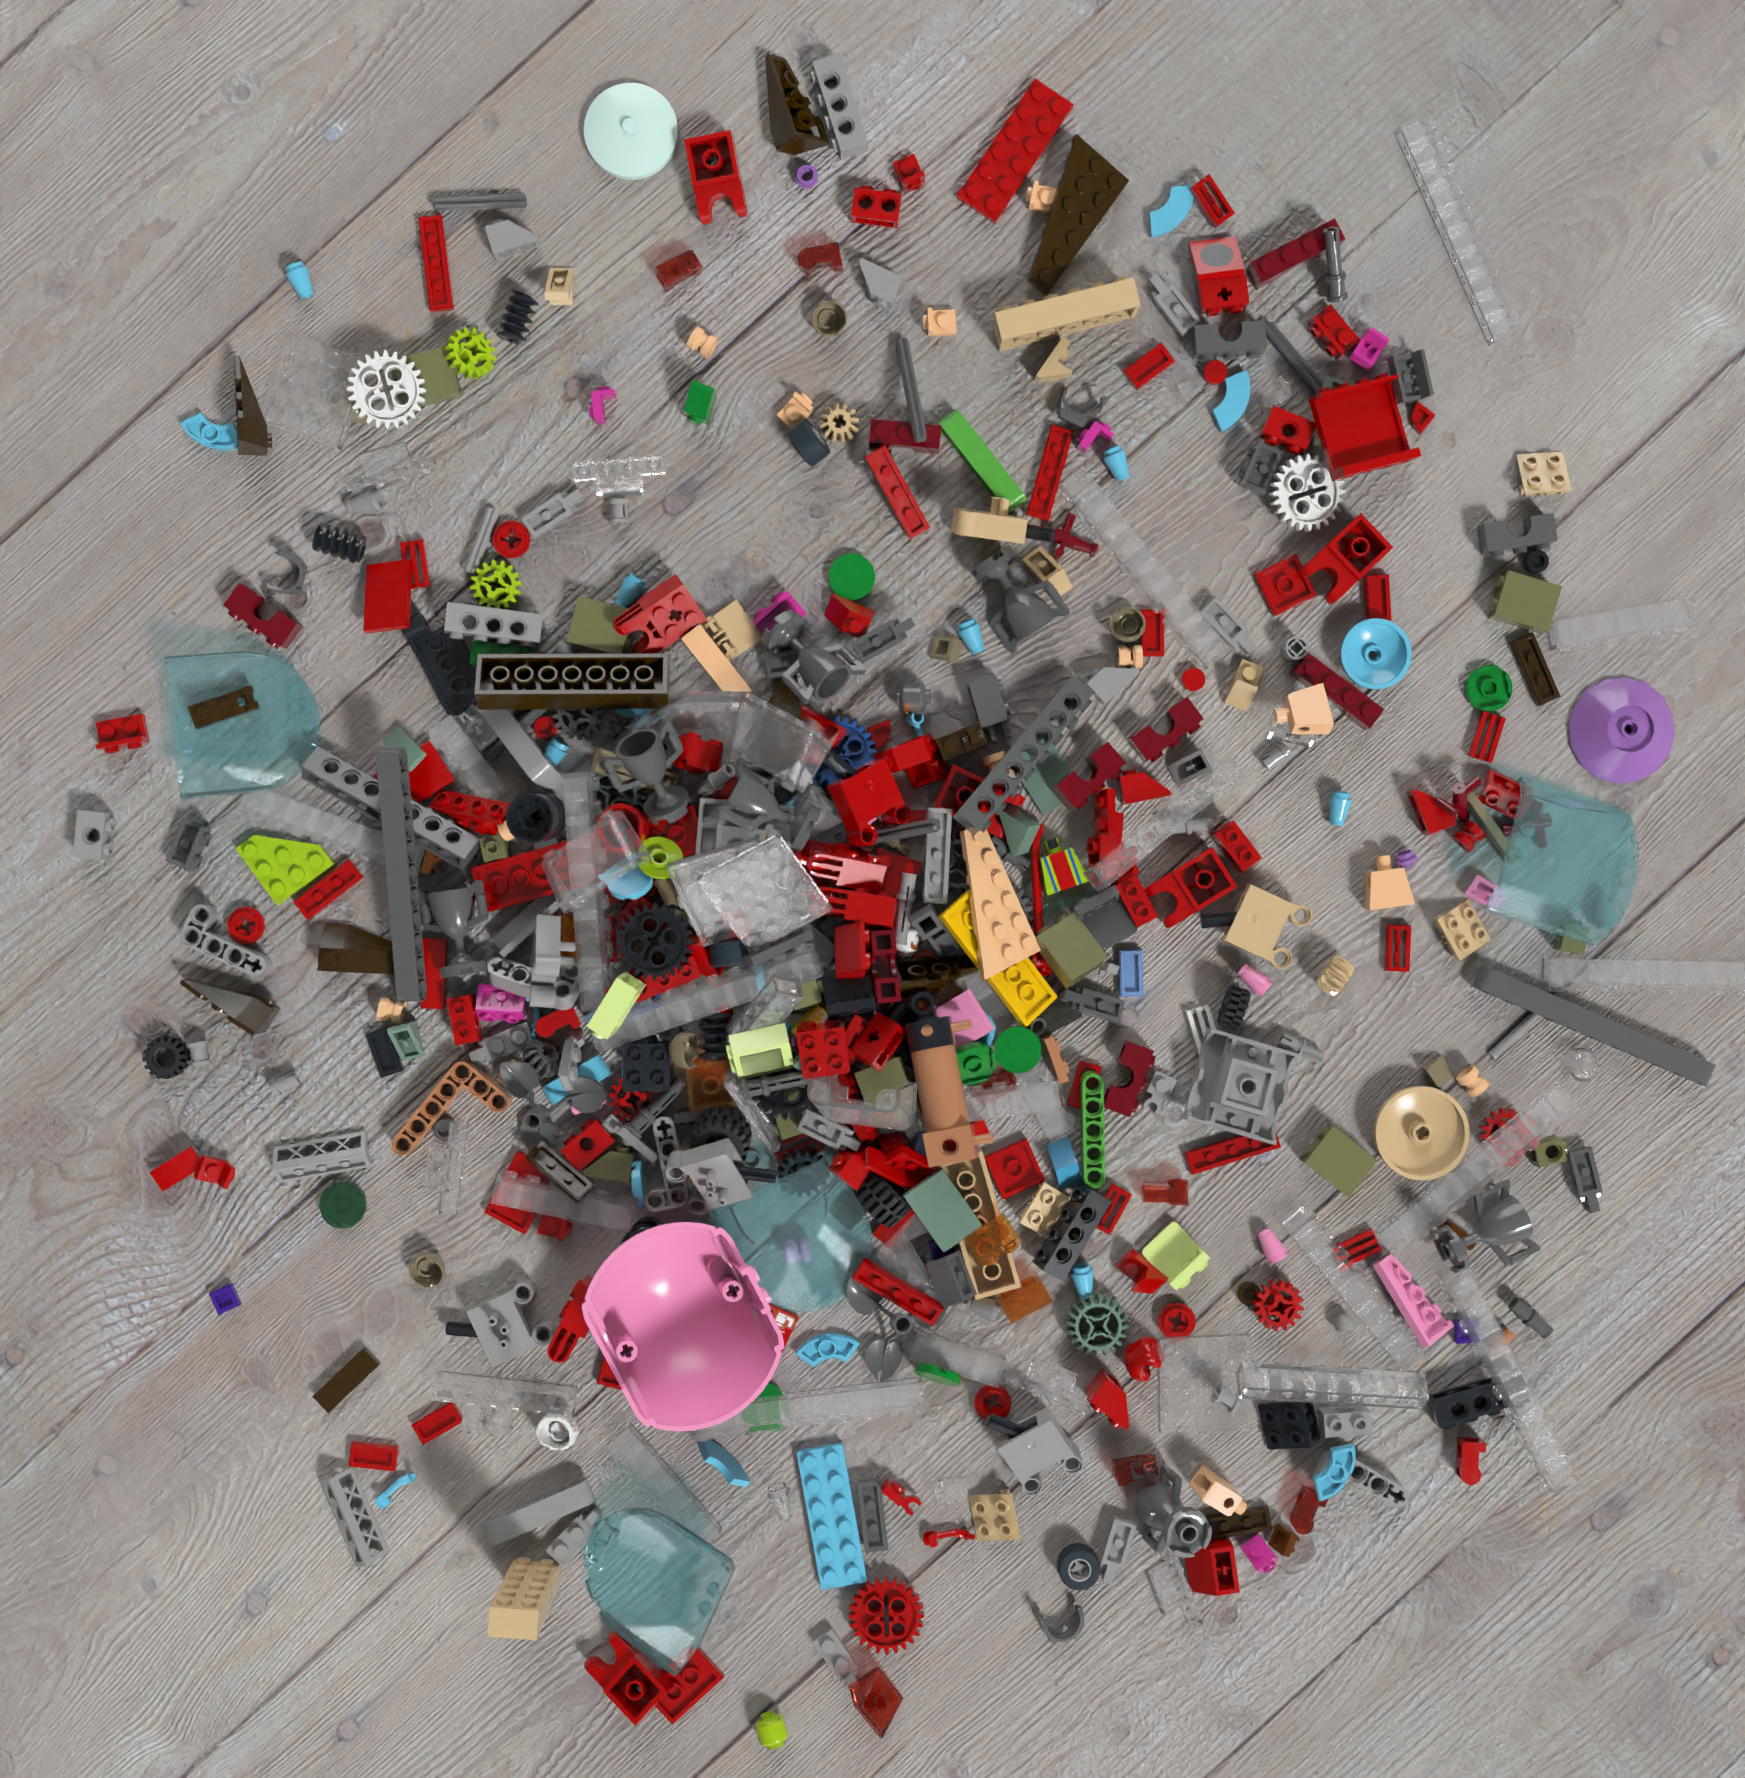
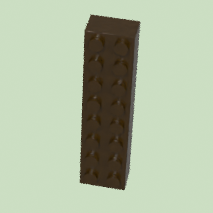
(572, 681)

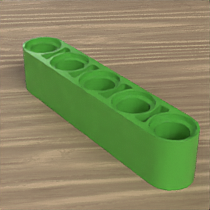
(981, 459)
(1092, 1140)

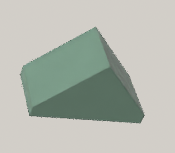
(1019, 830)
(407, 1040)

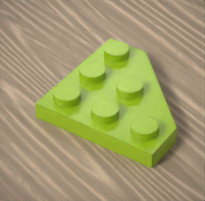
(284, 864)

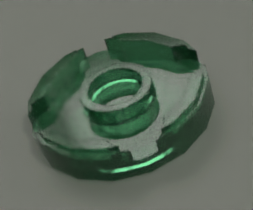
(343, 1205)

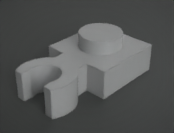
(1160, 1088)

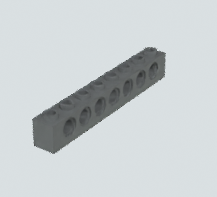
(1072, 691)
(316, 770)

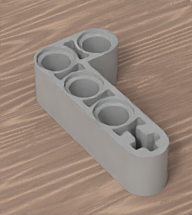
(227, 946)
(505, 973)
(666, 1191)
(1365, 1477)

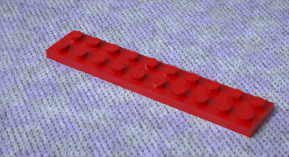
(524, 879)

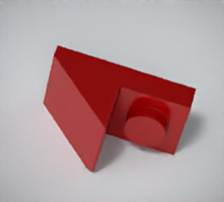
(1143, 1273)

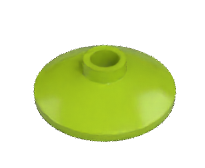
(662, 850)

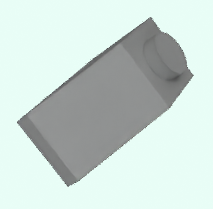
(510, 239)
(880, 283)
(1109, 682)

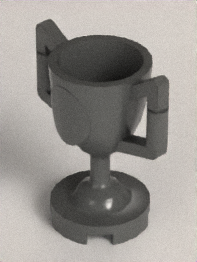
(1022, 607)
(819, 667)
(646, 761)
(754, 803)
(455, 916)
(1498, 1226)
(1161, 1509)

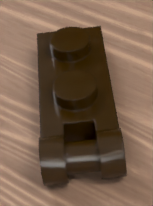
(223, 708)

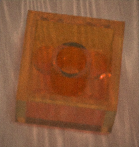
(706, 1084)

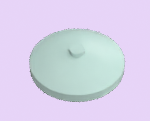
(631, 131)

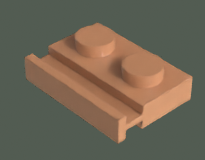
(1059, 1067)

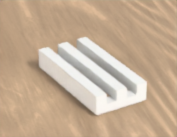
(1206, 1008)

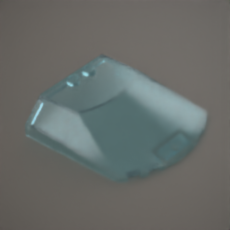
(1567, 864)

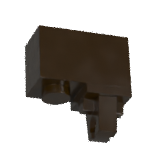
(961, 742)

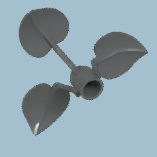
(522, 1078)
(883, 1356)

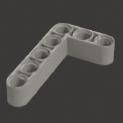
(525, 750)

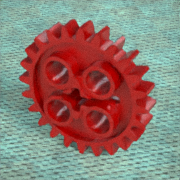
(865, 1615)

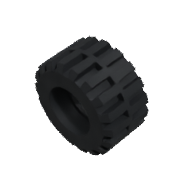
(722, 1123)
(883, 1199)

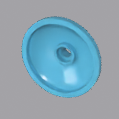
(1391, 651)

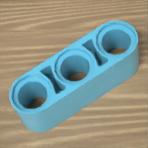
(593, 1068)

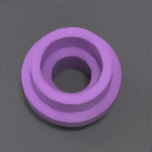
(806, 169)
(1405, 858)

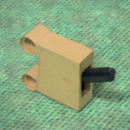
(997, 524)
(1258, 923)

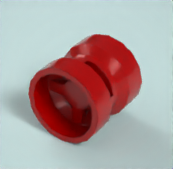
(1469, 836)

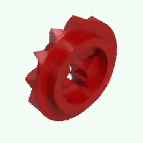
(504, 531)
(235, 921)
(1172, 1311)
(988, 1392)

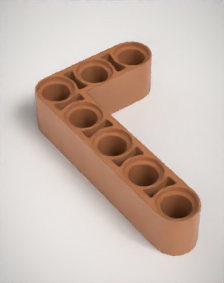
(444, 1101)

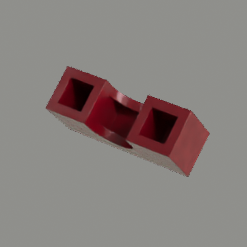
(900, 434)
(245, 605)
(1183, 718)
(1104, 764)
(882, 966)
(1124, 1098)

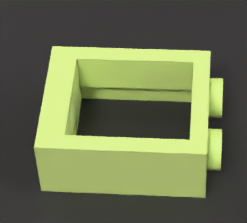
(616, 1006)
(756, 1042)

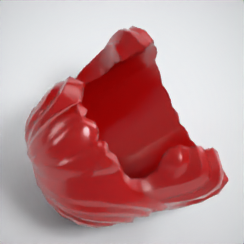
(1139, 1357)

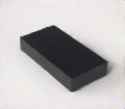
(384, 1053)

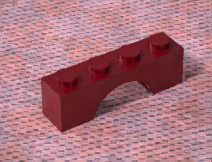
(1288, 256)
(1349, 699)

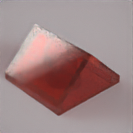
(875, 1699)

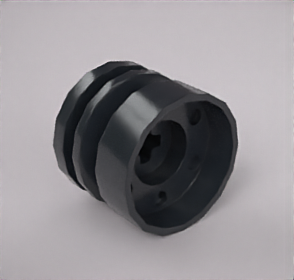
(525, 822)

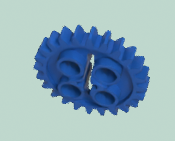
(855, 760)

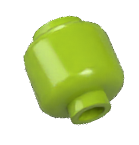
(771, 1730)

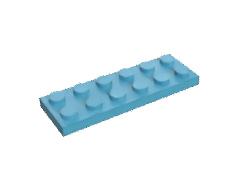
(831, 1516)

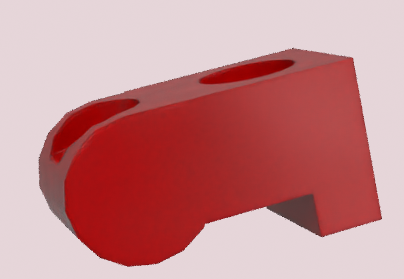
(548, 1024)
(1468, 1459)

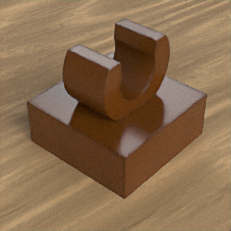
(430, 864)
(1283, 1540)

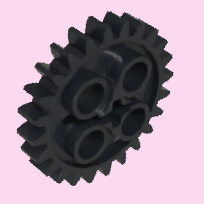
(636, 930)
(778, 1101)

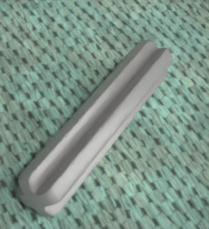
(481, 540)

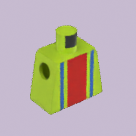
(1060, 868)

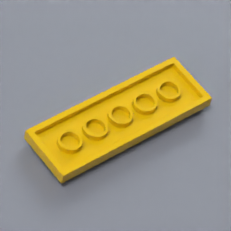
(1018, 986)

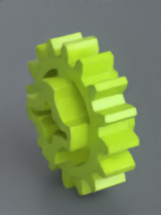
(468, 354)
(498, 577)

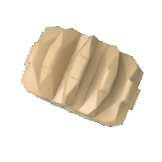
(830, 426)
(1335, 975)

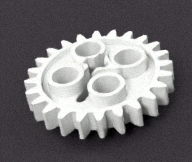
(366, 395)
(1313, 514)

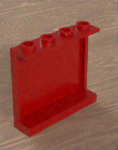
(1361, 427)

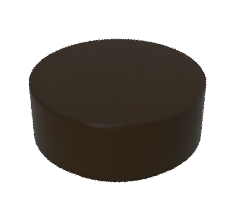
(1246, 1292)

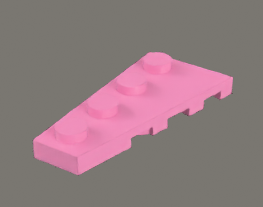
(1416, 1309)

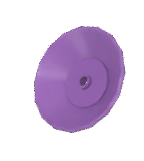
(1599, 732)

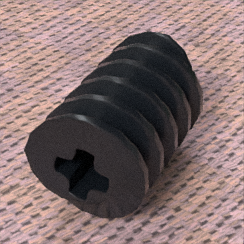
(516, 317)
(338, 544)
(713, 1036)

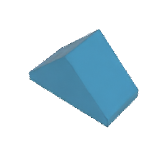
(1064, 1162)

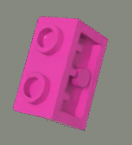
(781, 602)
(499, 1005)

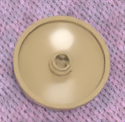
(1421, 1133)

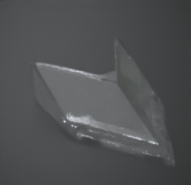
(702, 713)

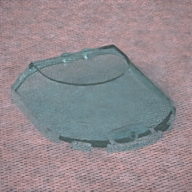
(248, 750)
(801, 1236)
(656, 1583)

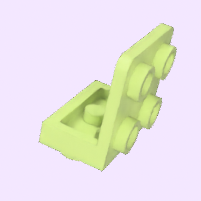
(1175, 1255)

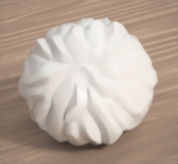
(557, 1431)

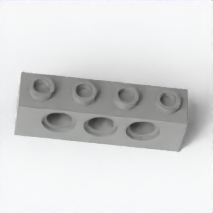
(828, 70)
(506, 618)

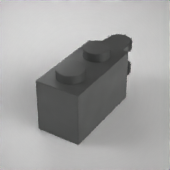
(990, 706)

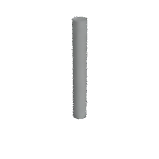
(1513, 1035)

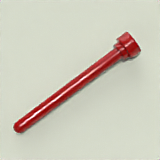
(1036, 881)

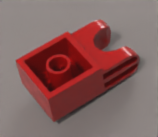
(715, 181)
(1343, 561)
(662, 614)
(961, 779)
(843, 864)
(1187, 891)
(860, 905)
(572, 1324)
(627, 1673)

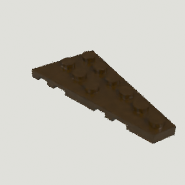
(1079, 204)

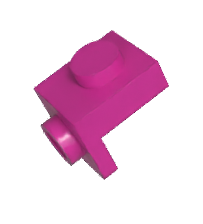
(1369, 348)
(596, 408)
(1088, 436)
(1260, 1554)

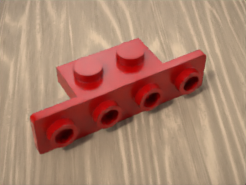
(471, 811)
(654, 988)
(900, 1165)

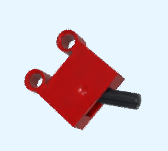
(864, 796)

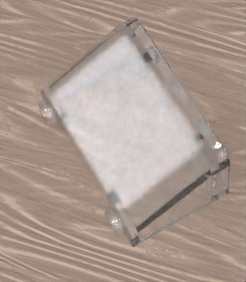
(776, 742)
(593, 860)
(892, 1108)

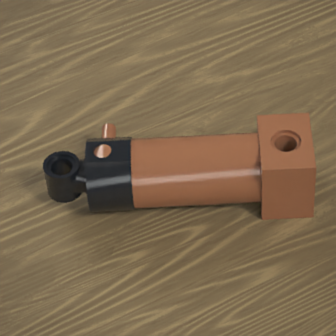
(940, 1085)

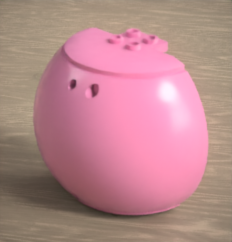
(689, 1339)

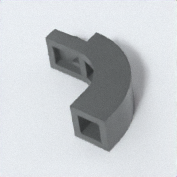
(932, 928)

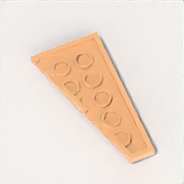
(996, 912)

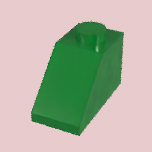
(700, 403)

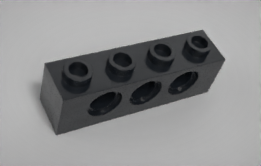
(1081, 1225)
(1442, 1402)

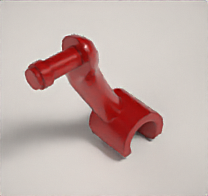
(930, 1537)

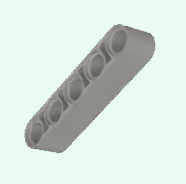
(538, 1512)

